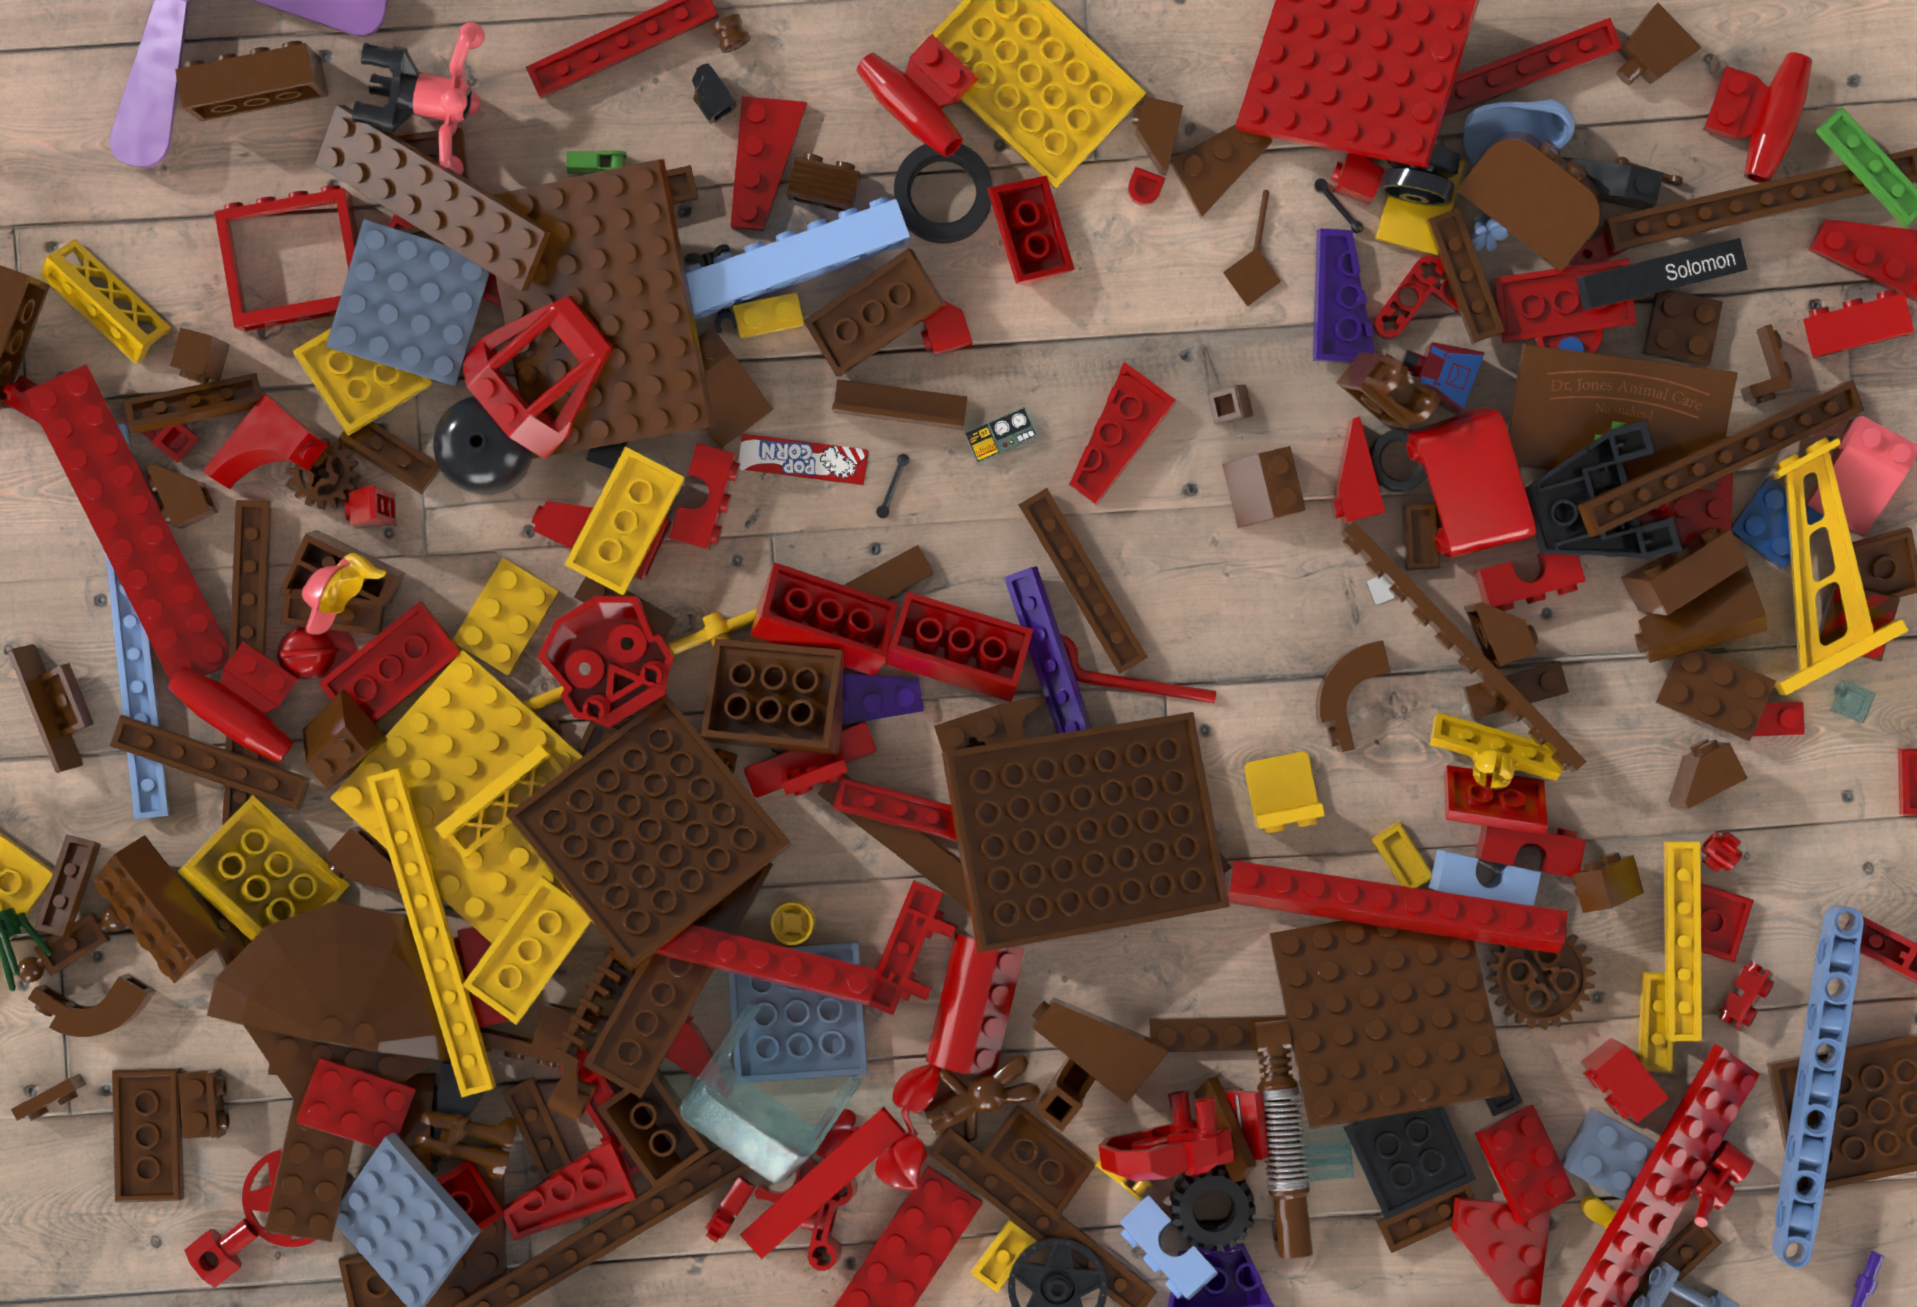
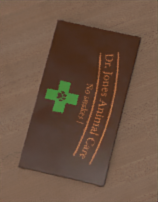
(1577, 396)

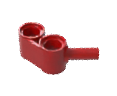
(1714, 1185)

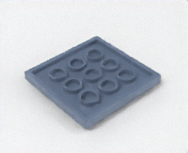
(408, 303)
(796, 1029)
(405, 1223)

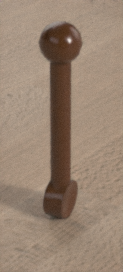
(1673, 179)

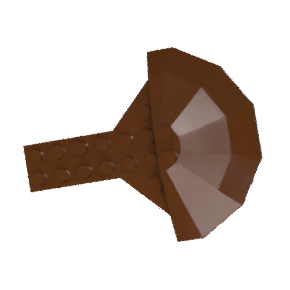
(335, 988)

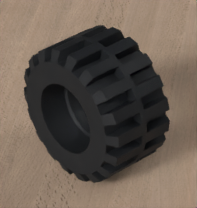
(1220, 1233)

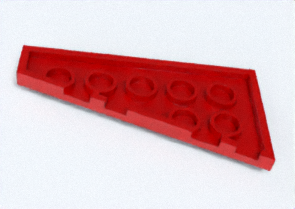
(1872, 251)

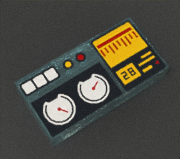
(1000, 435)

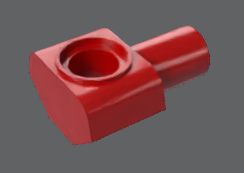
(224, 1247)

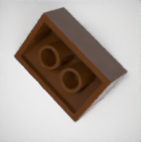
(654, 1130)

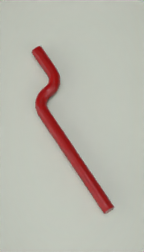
(1134, 684)

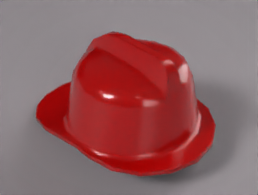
(314, 655)

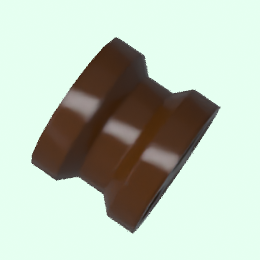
(730, 33)

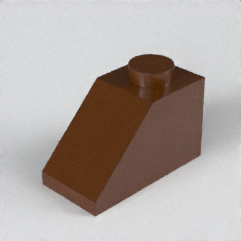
(1157, 129)

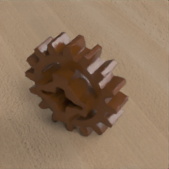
(319, 485)

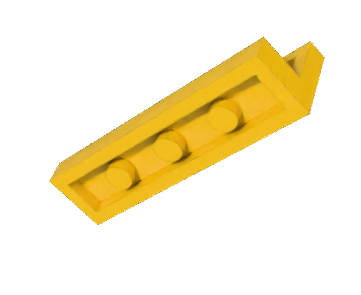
(97, 302)
(489, 795)

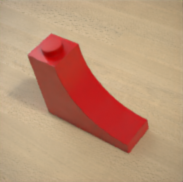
(264, 437)

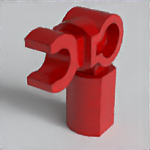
(731, 1205)

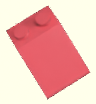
(1867, 471)

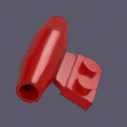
(917, 96)
(1764, 113)
(239, 704)

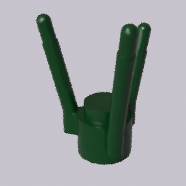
(10, 928)

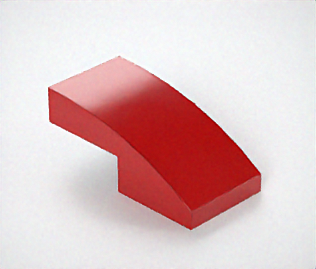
(172, 440)

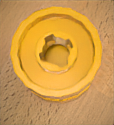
(793, 922)

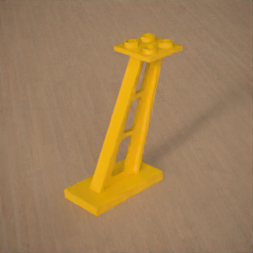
(1860, 637)

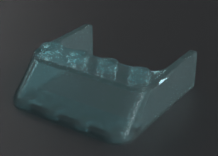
(749, 1120)

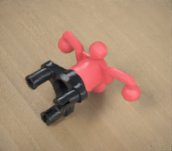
(421, 92)

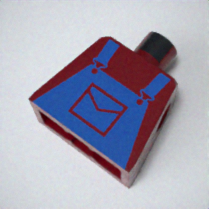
(1446, 371)

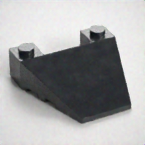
(1587, 475)

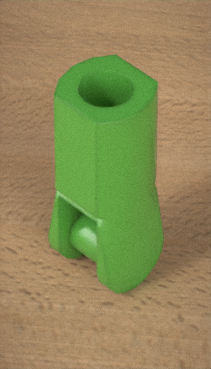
(591, 161)

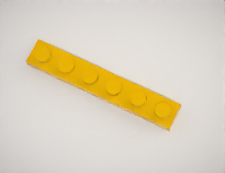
(1682, 941)

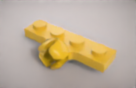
(1493, 750)

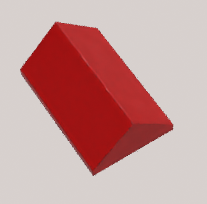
(1031, 230)

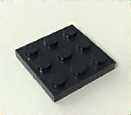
(1409, 1157)

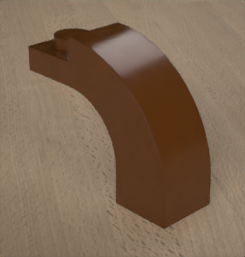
(1337, 684)
(119, 1007)
(1064, 1094)

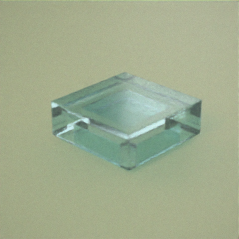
(1853, 701)

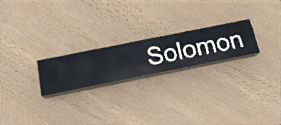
(1661, 274)

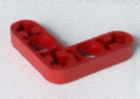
(1423, 288)

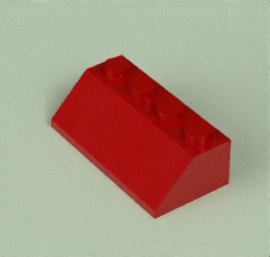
(827, 615)
(959, 646)

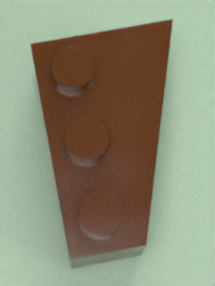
(322, 550)
(1685, 574)

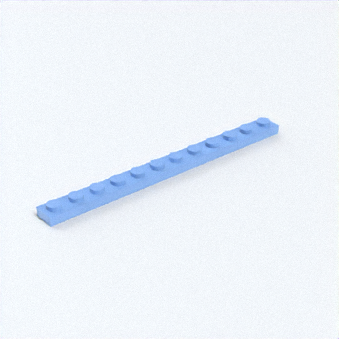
(137, 694)

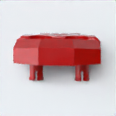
(595, 637)
(1172, 1147)

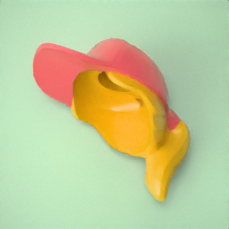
(333, 587)

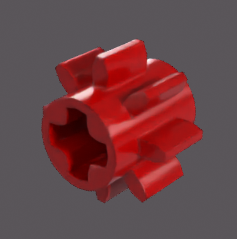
(1721, 851)

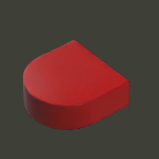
(1144, 186)

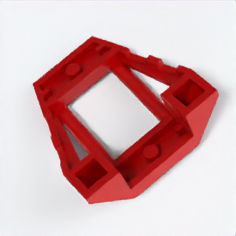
(506, 406)

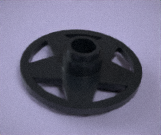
(1057, 1281)

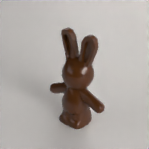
(982, 1095)

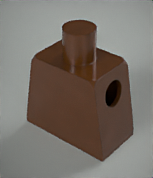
(1655, 47)

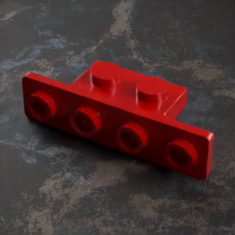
(800, 770)

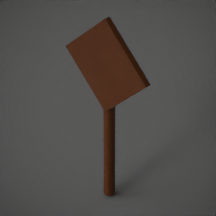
(1253, 274)

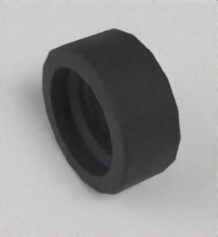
(1382, 478)

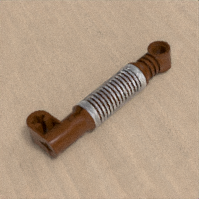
(1285, 1167)

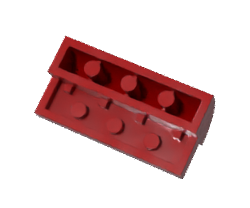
(974, 1007)

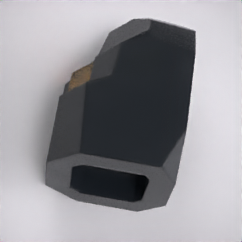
(711, 94)

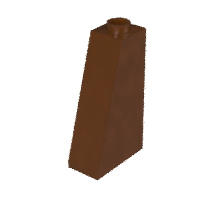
(1714, 617)
(1102, 1048)

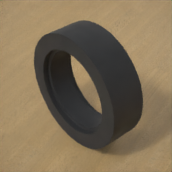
(943, 232)

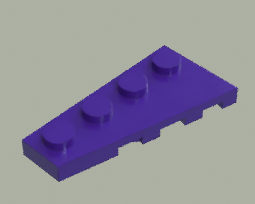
(1339, 301)
(879, 697)

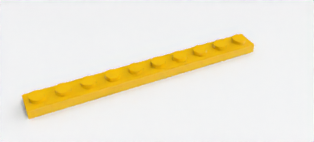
(431, 932)

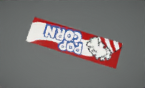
(803, 459)

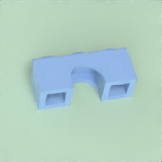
(1457, 875)
(1185, 1272)

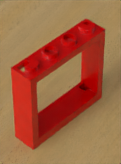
(266, 206)

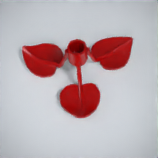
(903, 1160)

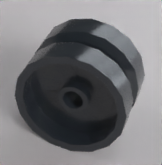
(1423, 185)

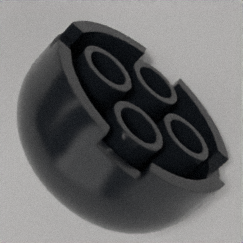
(480, 470)

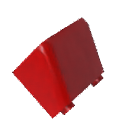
(1473, 482)

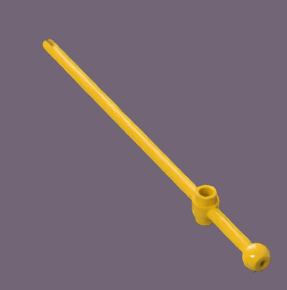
(714, 628)

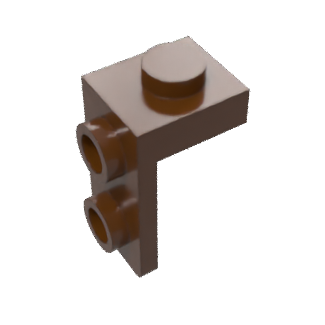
(1779, 370)

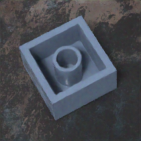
(1607, 1153)

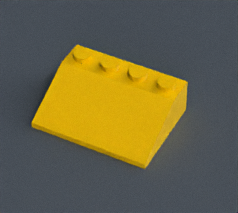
(260, 871)

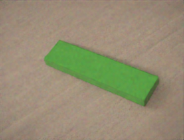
(1870, 165)

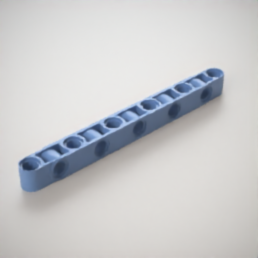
(1817, 1086)

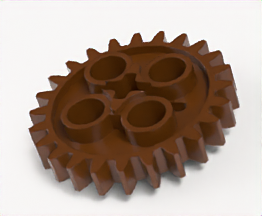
(1516, 992)

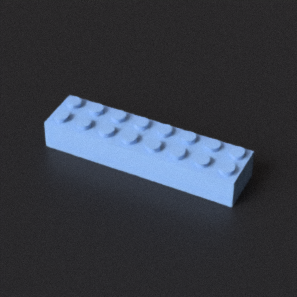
(796, 257)

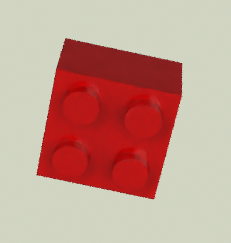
(1624, 1079)

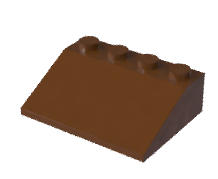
(775, 696)

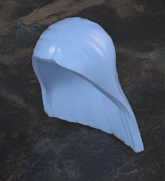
(1542, 119)

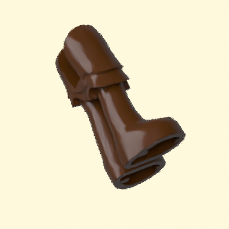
(457, 1127)

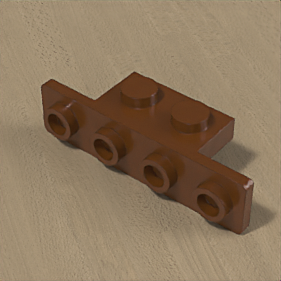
(54, 703)

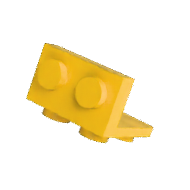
(1282, 792)

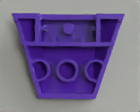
(1234, 1285)

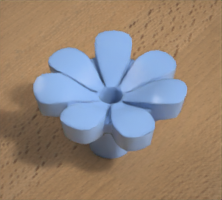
(1487, 233)

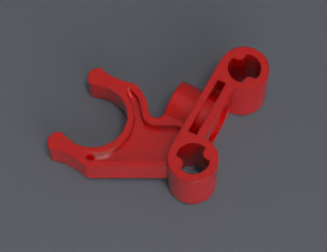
(820, 1222)

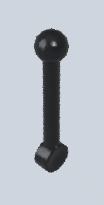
(1321, 186)
(883, 511)

